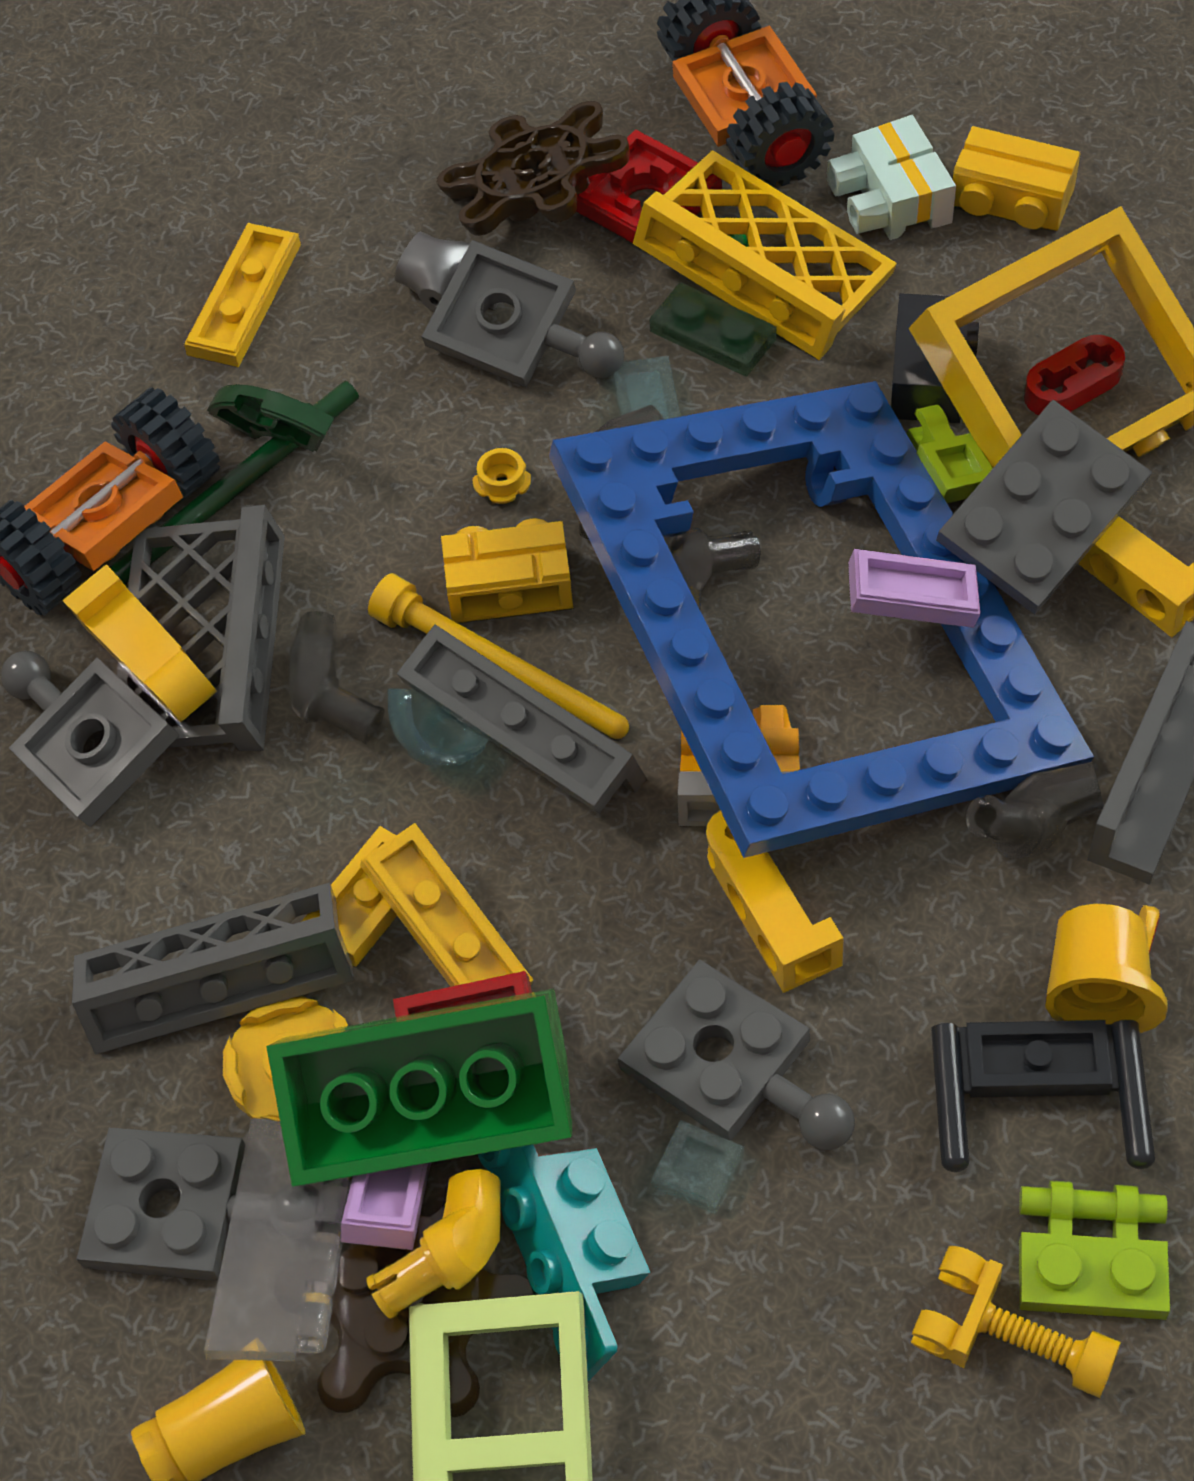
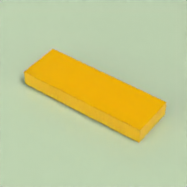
(242, 295)
(438, 910)

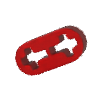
(1070, 370)

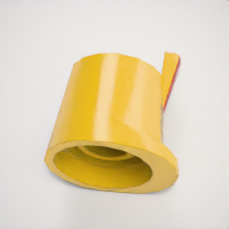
(1105, 967)

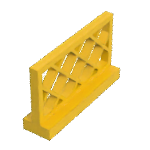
(747, 274)

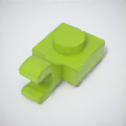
(951, 460)

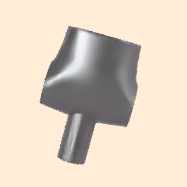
(429, 267)

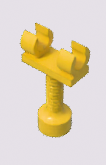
(939, 1335)

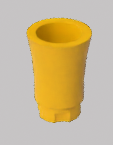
(218, 1423)

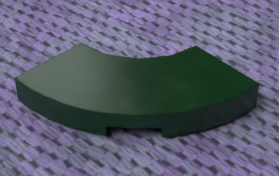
(270, 414)

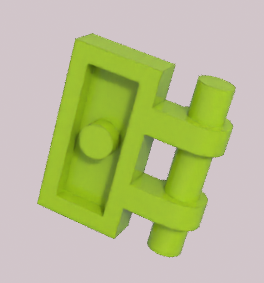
(1089, 1272)

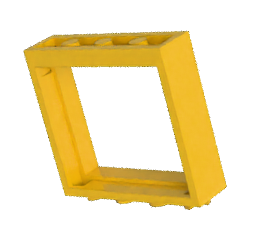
(1142, 282)

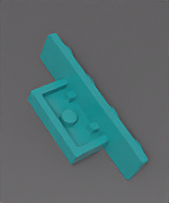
(569, 1233)

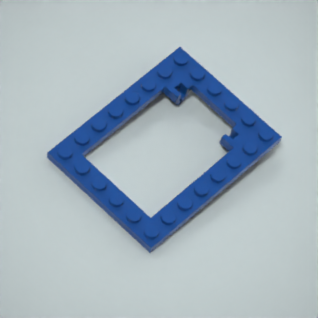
(624, 498)

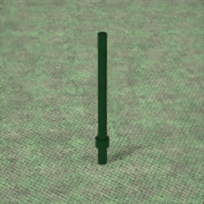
(240, 477)

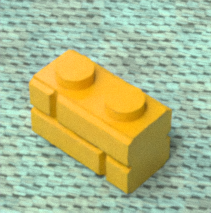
(1015, 178)
(506, 570)

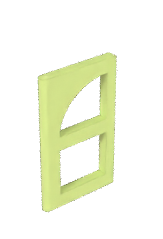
(433, 1450)

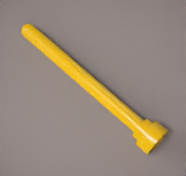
(397, 603)

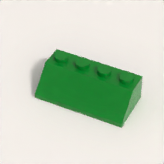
(422, 1087)

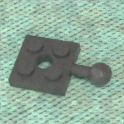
(517, 345)
(56, 739)
(730, 1090)
(189, 1239)

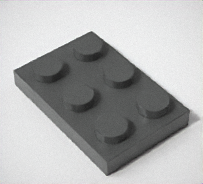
(1043, 506)

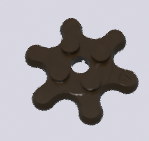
(506, 175)
(380, 1346)

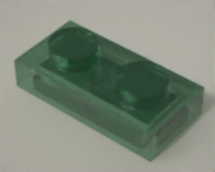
(713, 329)

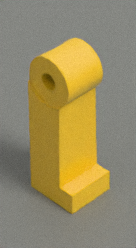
(1143, 576)
(139, 643)
(771, 912)

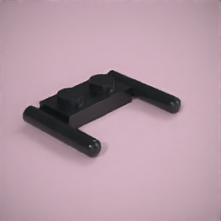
(1039, 1061)

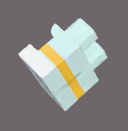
(897, 178)

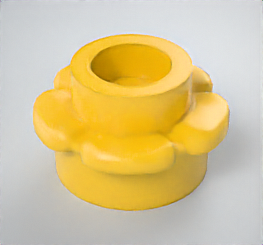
(498, 464)

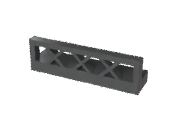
(520, 720)
(1153, 775)
(211, 975)

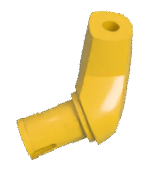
(450, 1249)

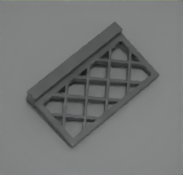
(248, 618)

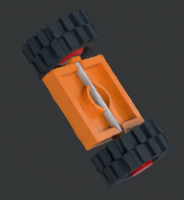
(745, 87)
(103, 500)

